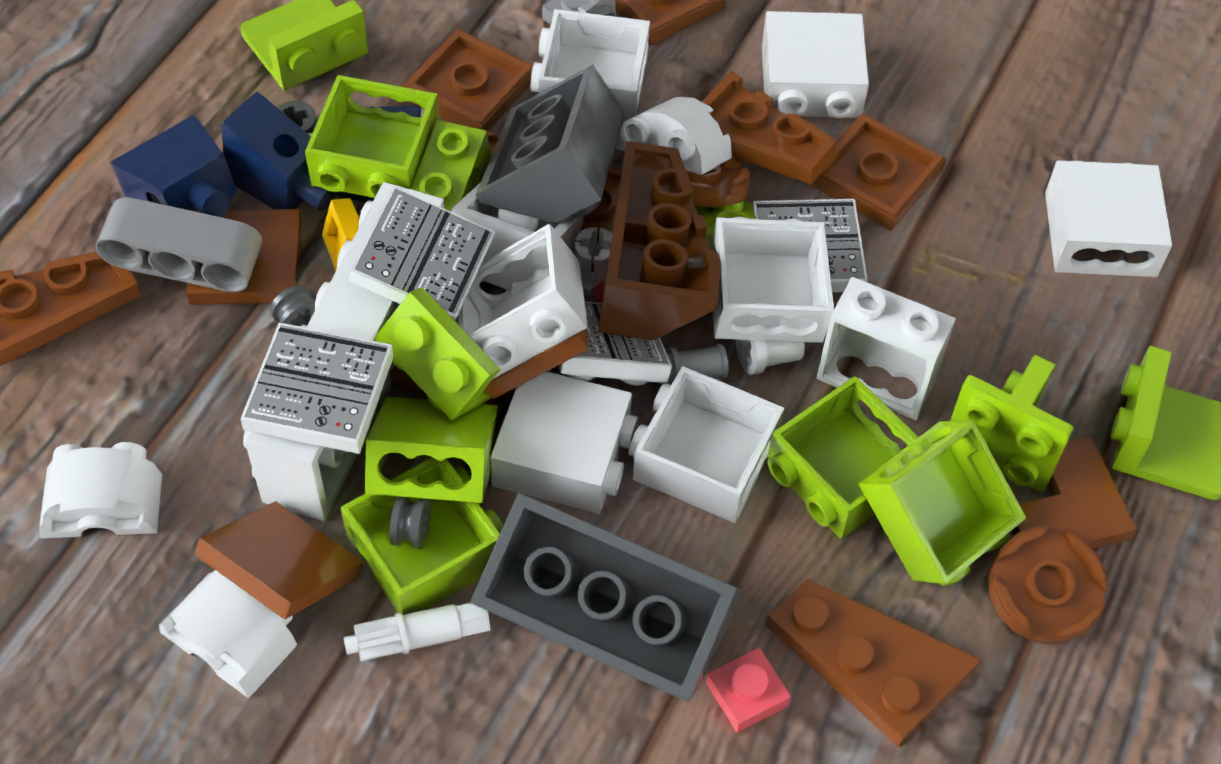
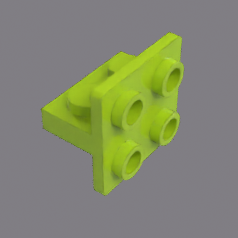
(1017, 432)

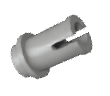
(707, 361)

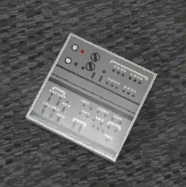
(841, 232)
(421, 247)
(617, 356)
(318, 388)

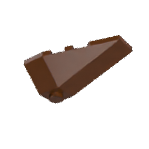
(659, 249)

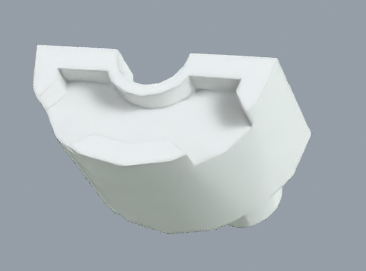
(681, 125)
(100, 490)
(230, 632)

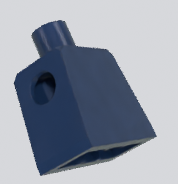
(269, 156)
(178, 170)

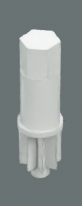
(416, 630)

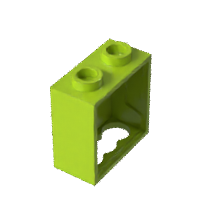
(363, 146)
(418, 429)
(832, 451)
(943, 502)
(454, 551)

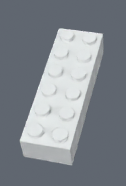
(308, 475)

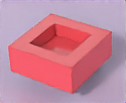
(748, 690)

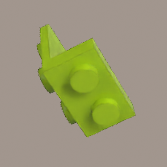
(306, 39)
(438, 354)
(1167, 431)

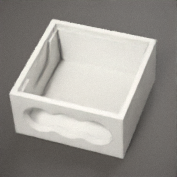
(582, 39)
(815, 63)
(1107, 210)
(772, 280)
(532, 312)
(886, 334)
(564, 441)
(705, 443)

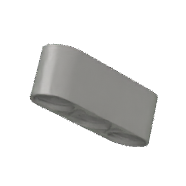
(179, 244)

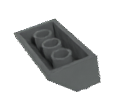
(555, 151)
(607, 597)

